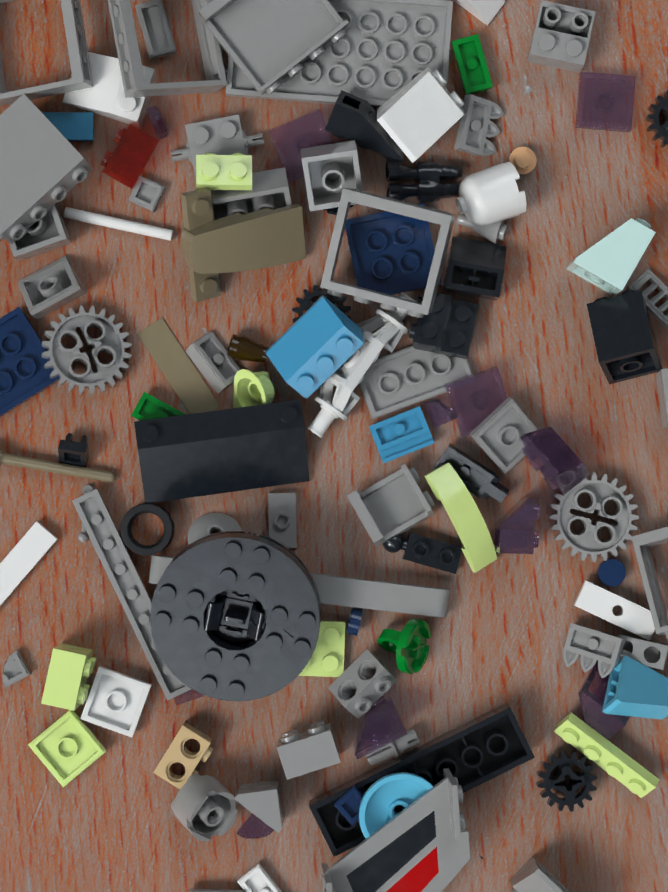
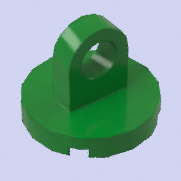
(408, 645)

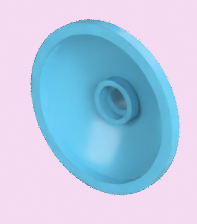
(384, 795)

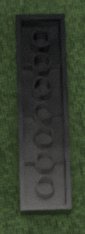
(471, 752)

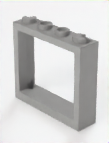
(77, 55)
(131, 64)
(400, 207)
(642, 549)

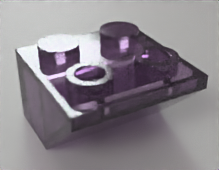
(553, 459)
(516, 528)

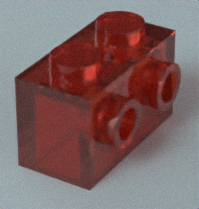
(129, 155)

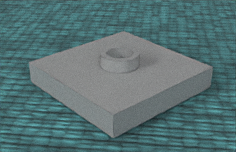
(501, 434)

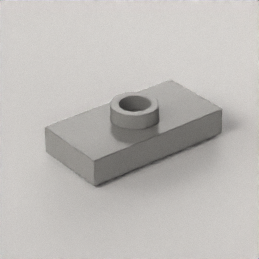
(283, 518)

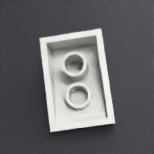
(108, 93)

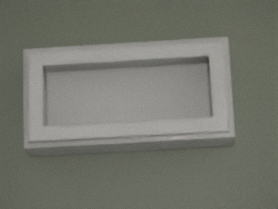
(155, 29)

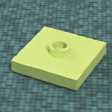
(67, 747)

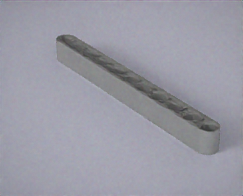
(359, 592)

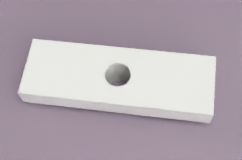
(601, 602)

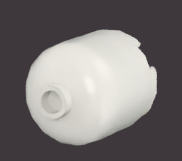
(491, 195)

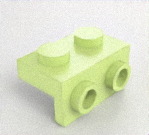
(224, 171)

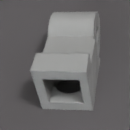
(645, 651)

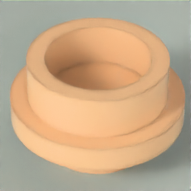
(523, 160)

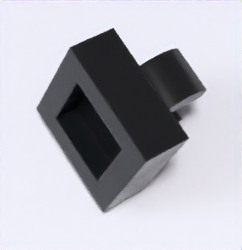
(73, 452)

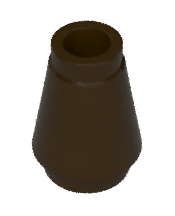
(246, 349)

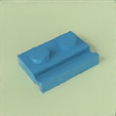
(401, 434)

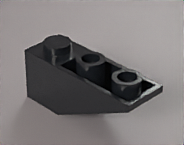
(357, 121)

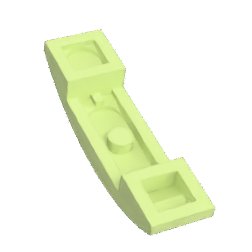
(464, 516)

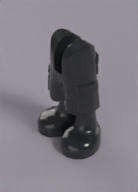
(428, 178)

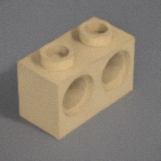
(179, 753)

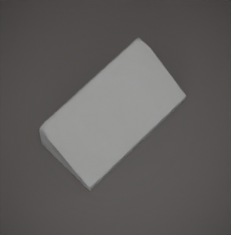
(213, 361)

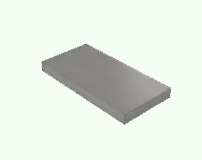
(409, 379)

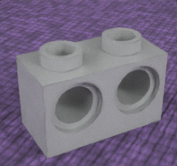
(362, 684)

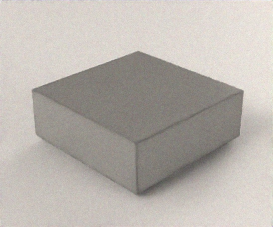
(146, 193)

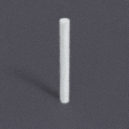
(118, 223)

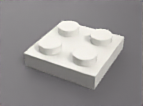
(116, 701)

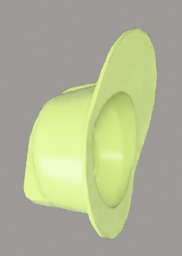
(252, 388)

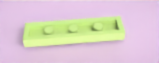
(606, 755)

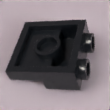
(447, 328)

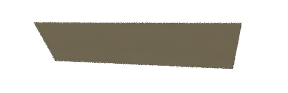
(178, 368)

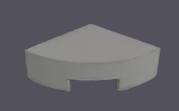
(14, 669)

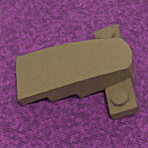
(235, 241)

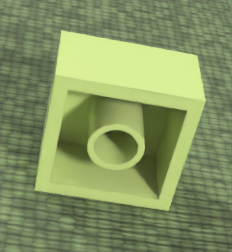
(68, 676)

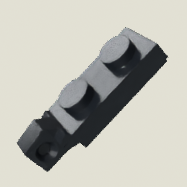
(474, 475)

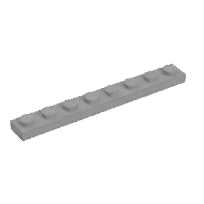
(125, 582)

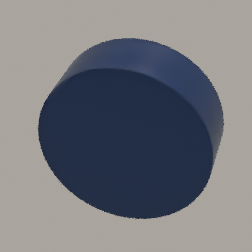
(611, 572)
(354, 621)

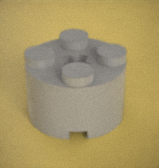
(205, 807)

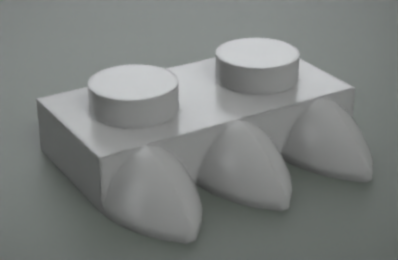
(476, 126)
(592, 646)

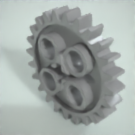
(63, 358)
(587, 541)

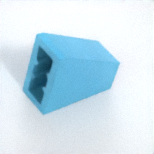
(636, 691)

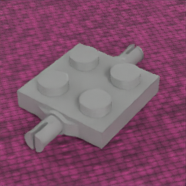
(216, 136)

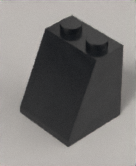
(624, 336)

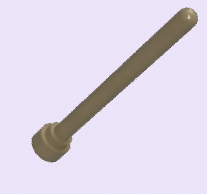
(56, 467)

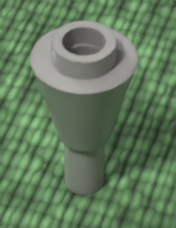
(491, 231)

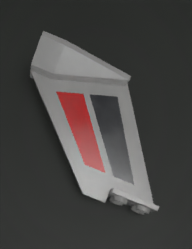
(412, 851)

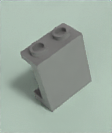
(392, 505)

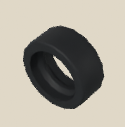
(126, 529)

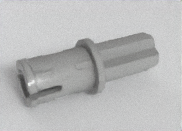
(393, 748)

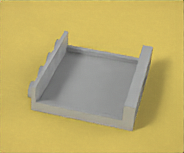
(272, 35)
(35, 167)

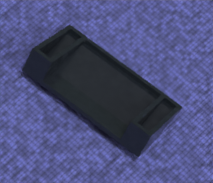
(222, 451)

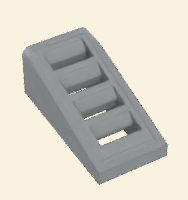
(656, 283)

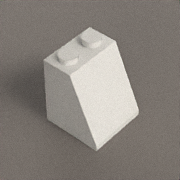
(420, 113)

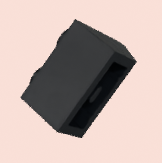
(475, 268)

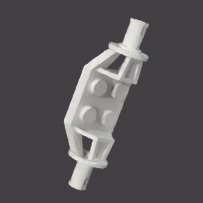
(353, 370)

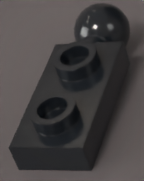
(426, 551)

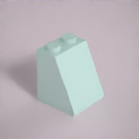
(614, 257)

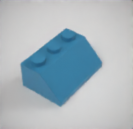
(315, 346)

